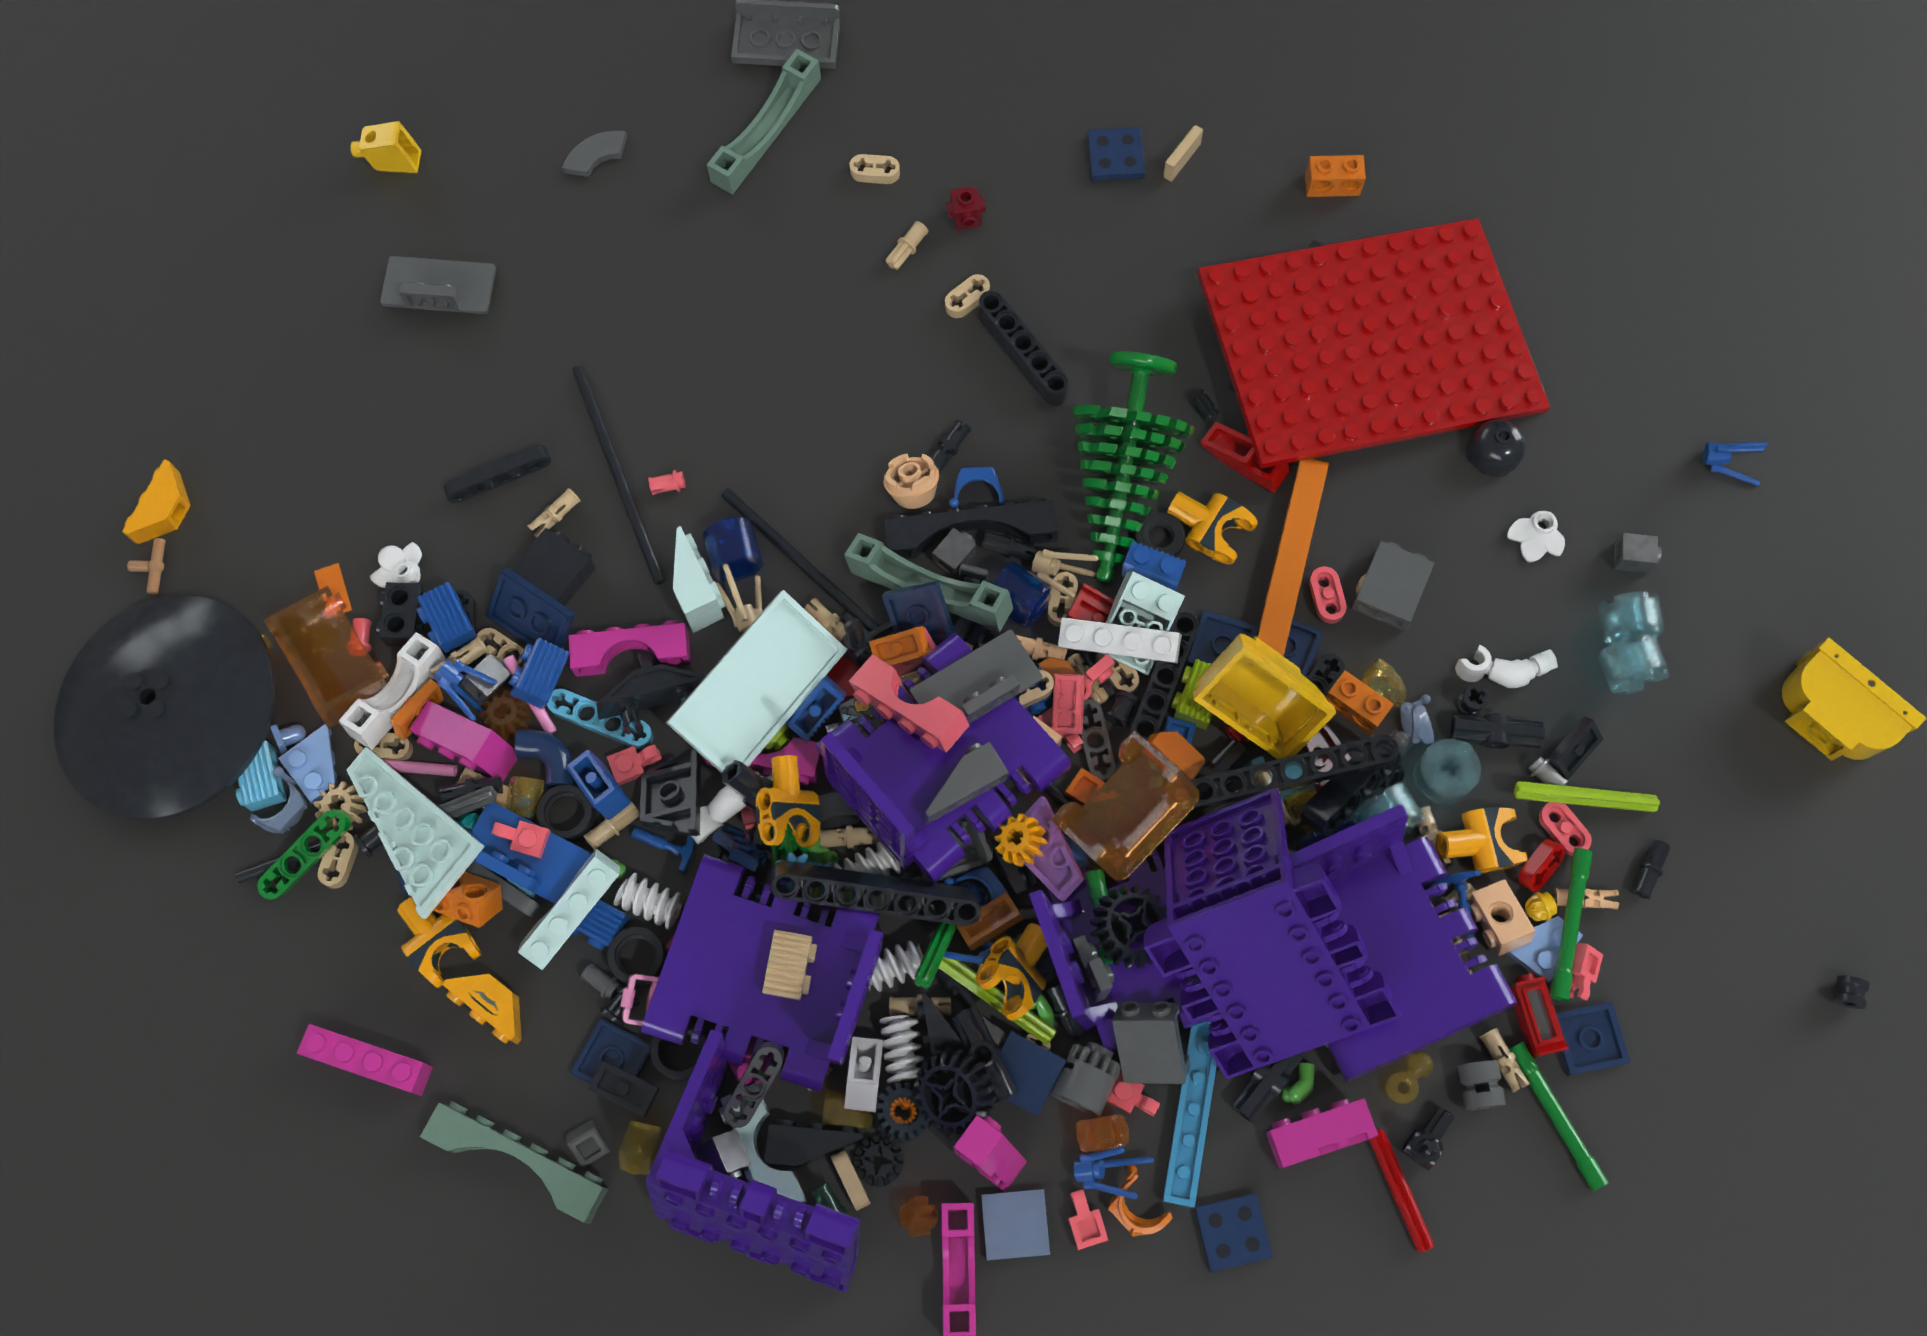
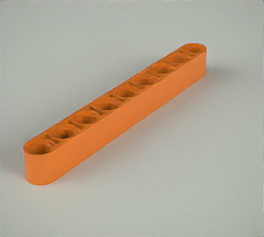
(1292, 554)

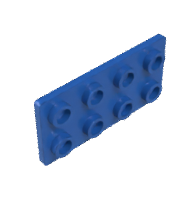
(543, 876)

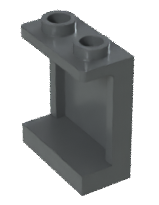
(1393, 585)
(1150, 1043)

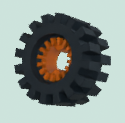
(894, 1126)

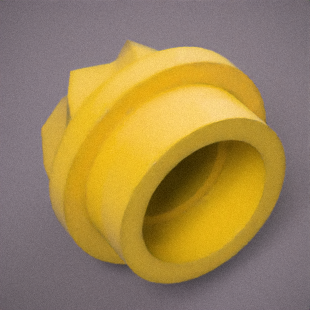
(1541, 906)

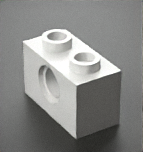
(863, 1074)

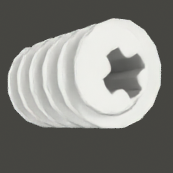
(873, 863)
(649, 901)
(896, 965)
(901, 1047)

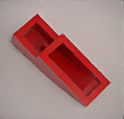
(1238, 453)

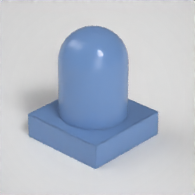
(288, 736)

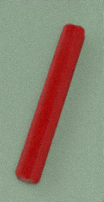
(1401, 1192)

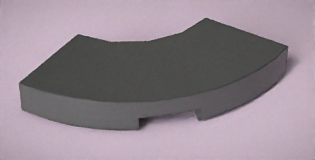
(593, 151)

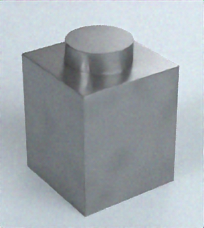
(954, 551)
(1636, 553)
(480, 689)
(725, 1154)

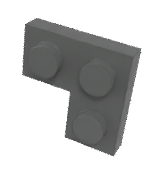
(1096, 975)

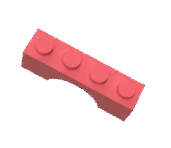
(935, 721)

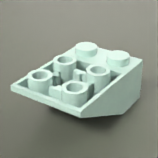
(694, 586)
(1143, 605)

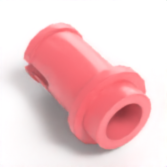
(667, 482)
(362, 629)

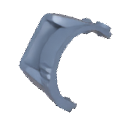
(1416, 721)
(291, 812)

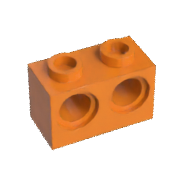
(1335, 176)
(1358, 703)
(472, 900)

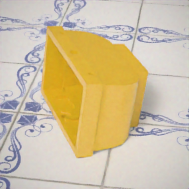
(1263, 697)
(1840, 710)

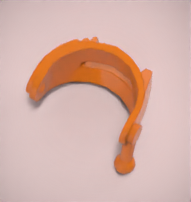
(1135, 1225)

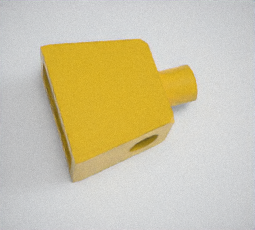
(388, 148)

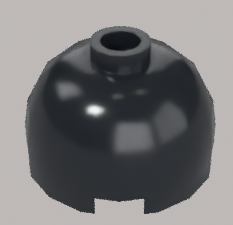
(1496, 447)

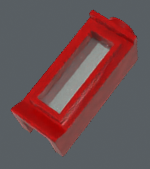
(1537, 1016)

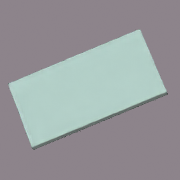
(757, 684)

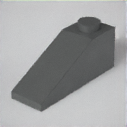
(974, 775)

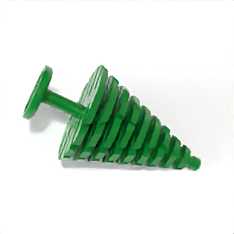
(1126, 438)

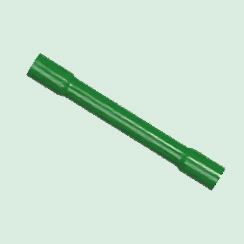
(1563, 973)
(1585, 1161)

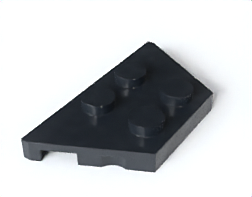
(673, 794)

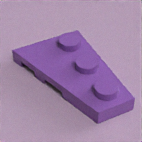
(1057, 866)

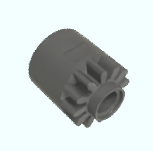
(1087, 1078)

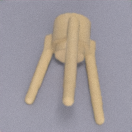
(1046, 564)
(744, 614)

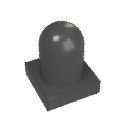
(1402, 740)

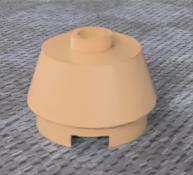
(911, 480)

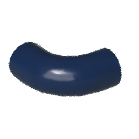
(548, 750)

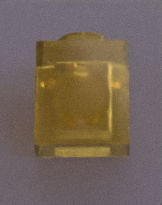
(1294, 803)
(638, 1147)

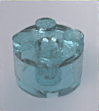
(1631, 616)
(1633, 664)
(1456, 758)
(1394, 796)

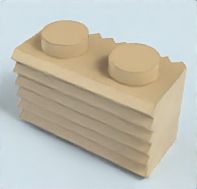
(788, 965)

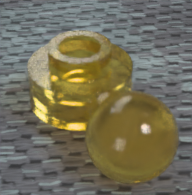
(1419, 1066)

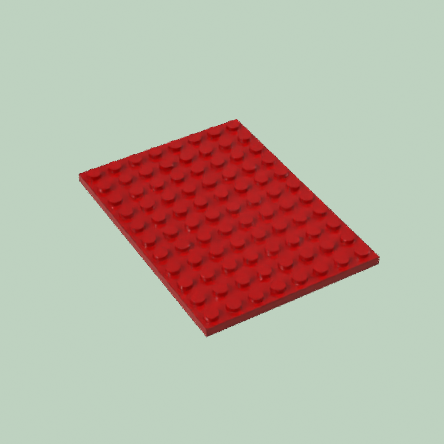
(1370, 342)

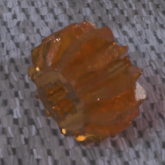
(498, 709)
(1102, 1133)

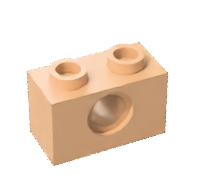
(1500, 900)

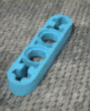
(595, 724)

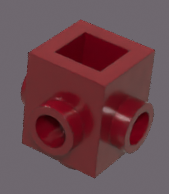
(966, 207)

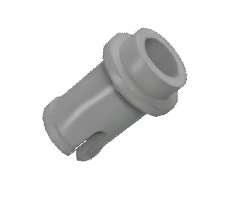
(1546, 772)

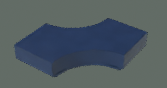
(740, 847)

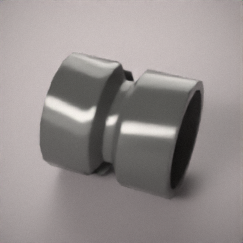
(1481, 1074)

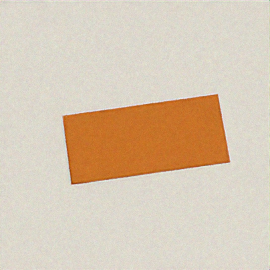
(332, 577)

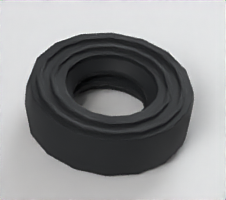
(1164, 521)

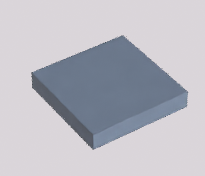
(1015, 1224)

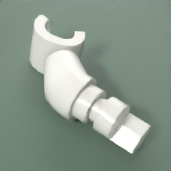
(1505, 672)
(719, 810)

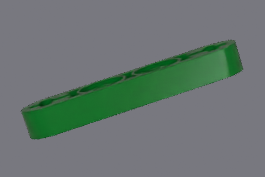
(304, 854)

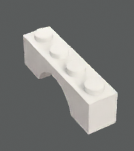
(1119, 640)
(371, 718)

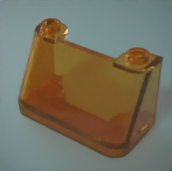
(326, 654)
(1130, 810)

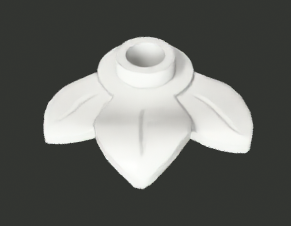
(1536, 540)
(398, 565)

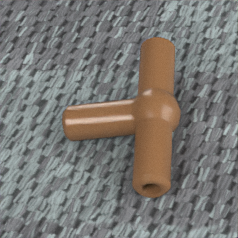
(154, 566)

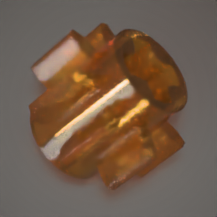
(918, 1216)

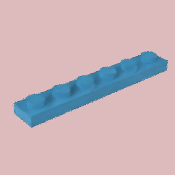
(1191, 1121)

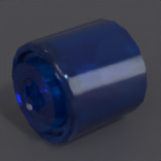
(735, 544)
(1027, 592)

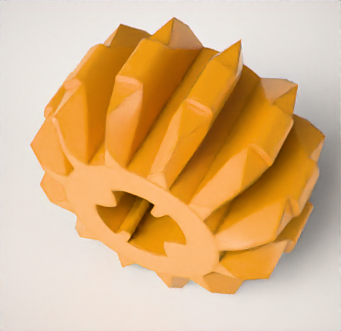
(1011, 836)

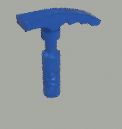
(662, 843)
(1460, 886)

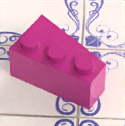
(463, 740)
(1321, 1132)
(990, 1152)

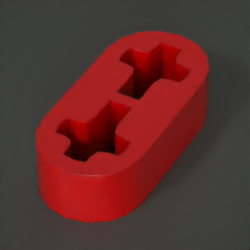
(1541, 865)

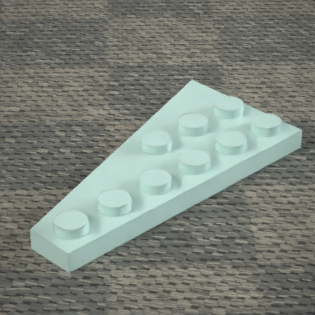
(416, 833)

